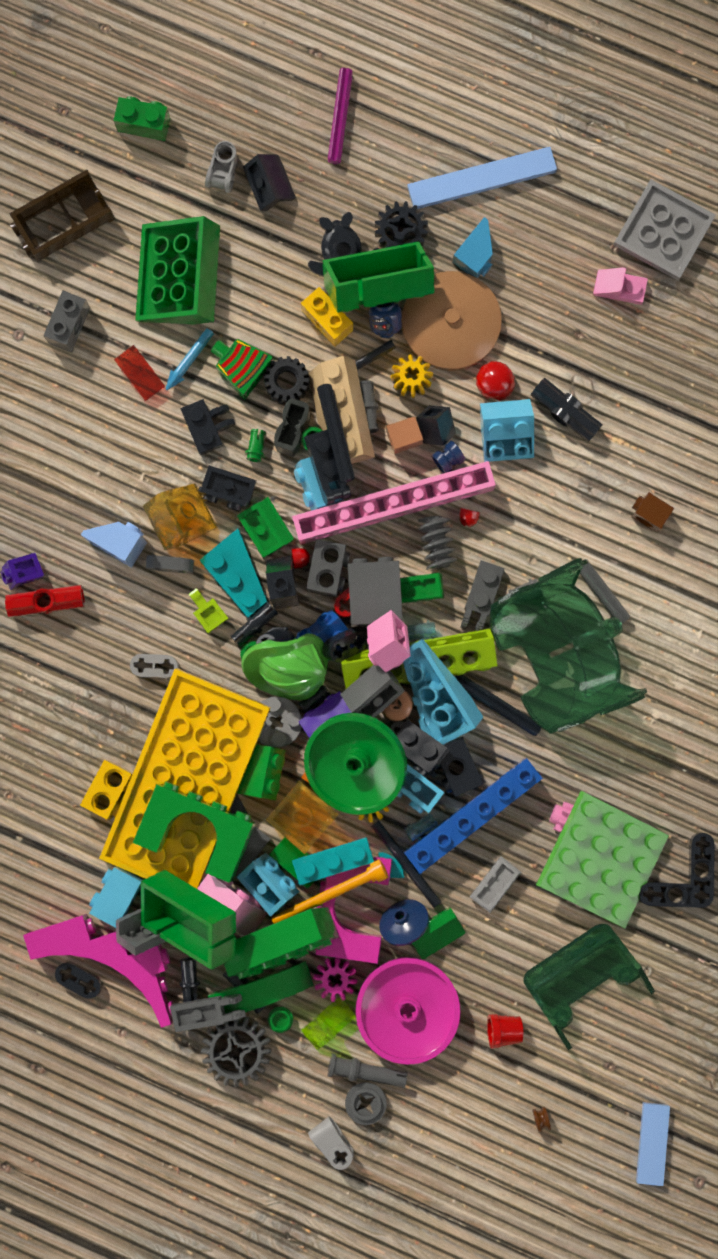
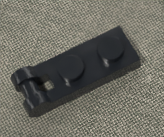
(325, 467)

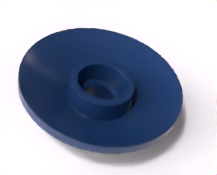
(404, 930)

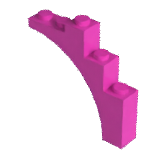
(77, 939)

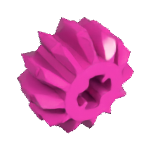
(336, 988)

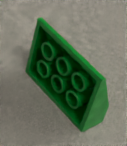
(178, 271)

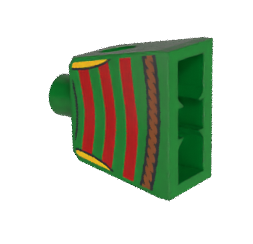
(241, 365)

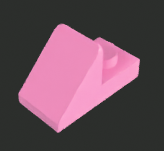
(620, 286)

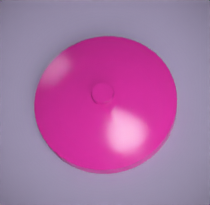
(407, 1010)

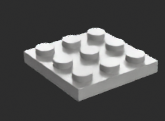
(664, 229)

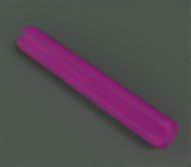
(340, 115)

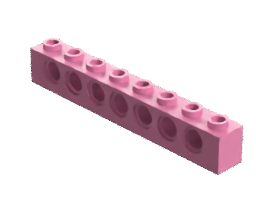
(394, 502)

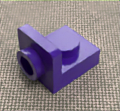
(21, 571)

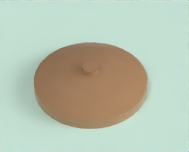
(454, 324)

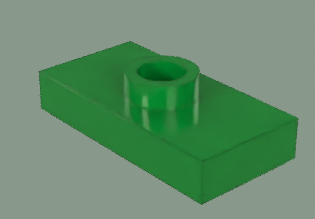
(422, 588)

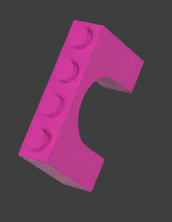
(352, 944)

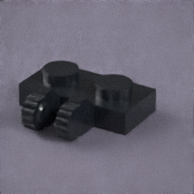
(202, 427)

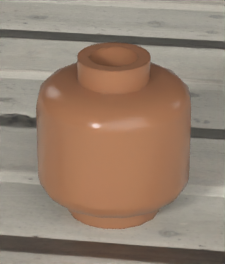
(403, 711)

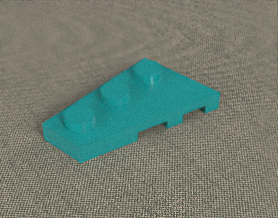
(235, 573)

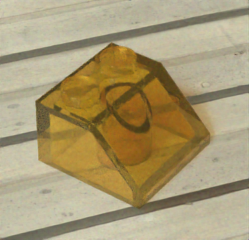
(179, 516)

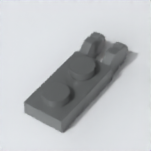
(482, 593)
(205, 1012)

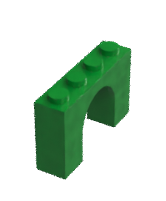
(231, 829)

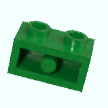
(142, 118)
(263, 773)

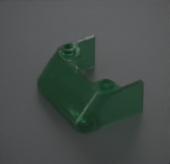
(578, 970)

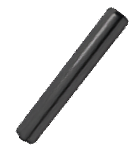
(335, 433)
(499, 705)

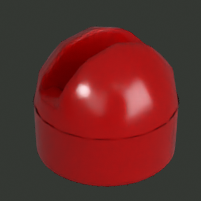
(468, 517)
(300, 557)

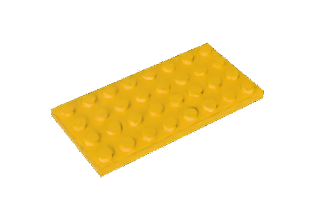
(204, 747)

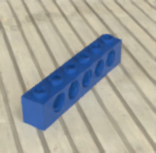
(473, 815)

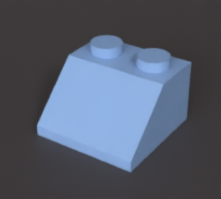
(118, 540)

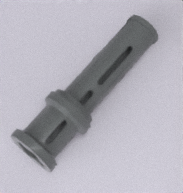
(355, 1070)

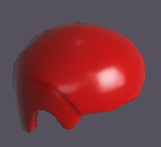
(495, 380)

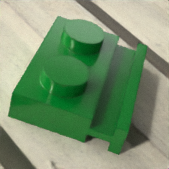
(265, 527)

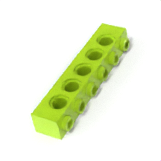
(454, 646)

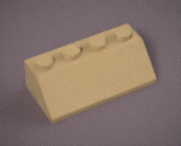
(344, 378)

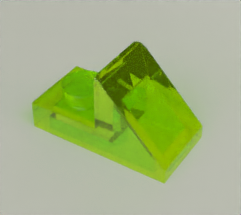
(328, 1023)

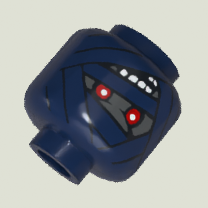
(385, 319)

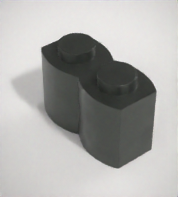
(295, 421)

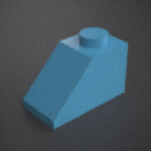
(476, 251)

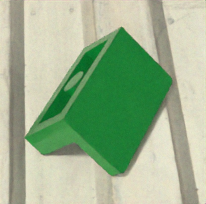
(440, 932)

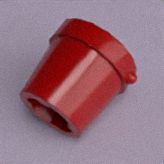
(504, 1030)

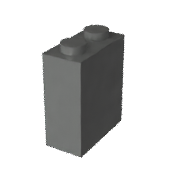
(373, 590)

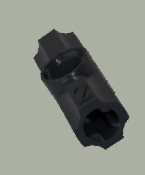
(566, 409)

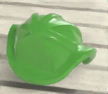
(287, 668)

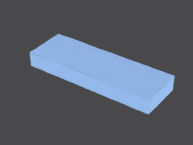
(652, 1144)

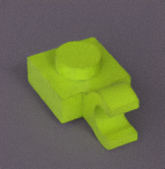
(209, 613)

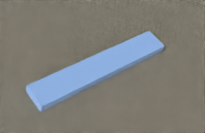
(482, 178)

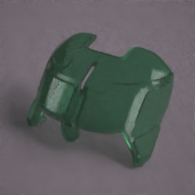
(579, 680)

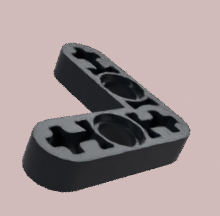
(688, 889)

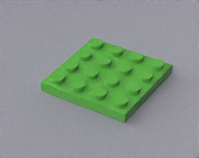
(602, 859)

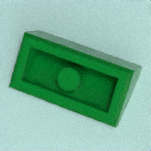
(285, 853)

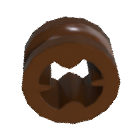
(541, 1119)

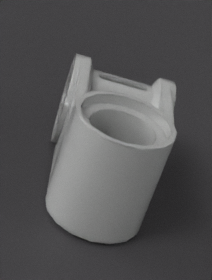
(222, 172)
(328, 1140)

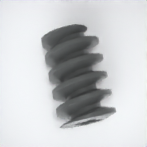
(437, 542)

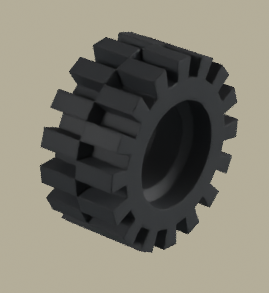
(278, 368)

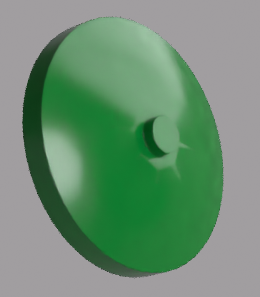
(355, 763)

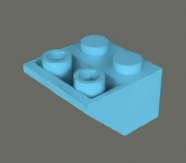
(507, 430)

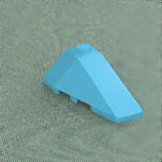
(440, 699)

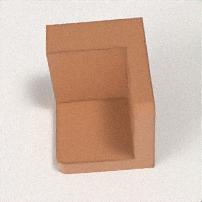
(404, 435)

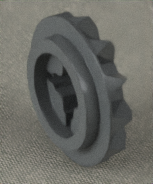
(364, 1115)

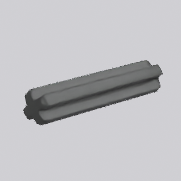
(604, 593)

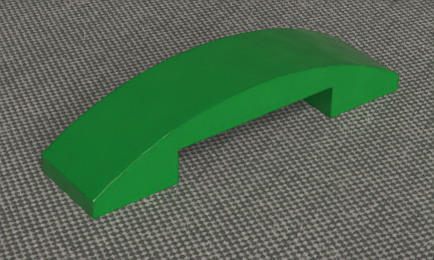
(269, 988)

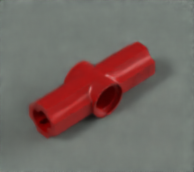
(29, 602)

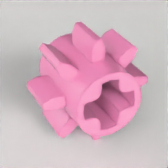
(560, 815)

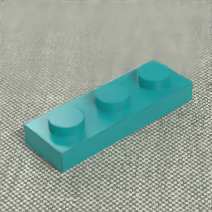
(333, 861)

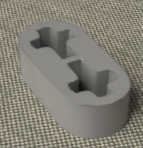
(153, 659)

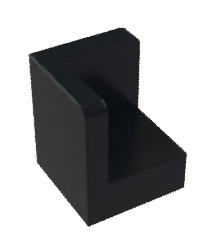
(436, 425)

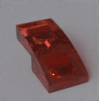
(139, 372)

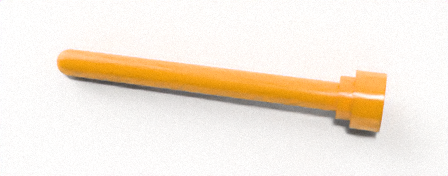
(375, 872)

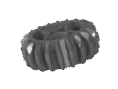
(247, 1046)

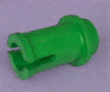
(255, 447)

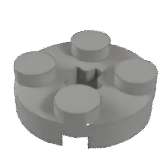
(290, 718)

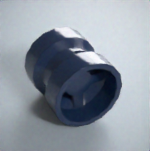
(450, 456)

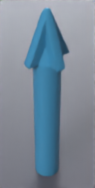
(175, 377)

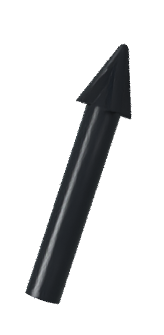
(375, 354)

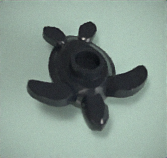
(337, 241)

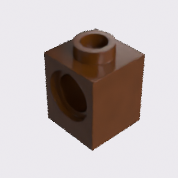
(651, 511)

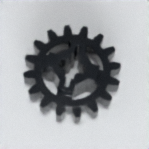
(391, 226)

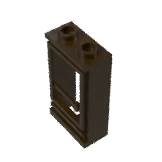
(90, 201)

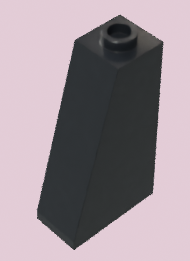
(281, 583)

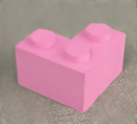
(247, 909)

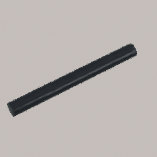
(406, 864)

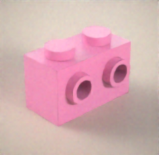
(388, 641)

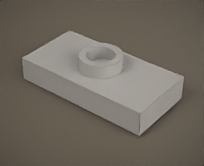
(495, 884)

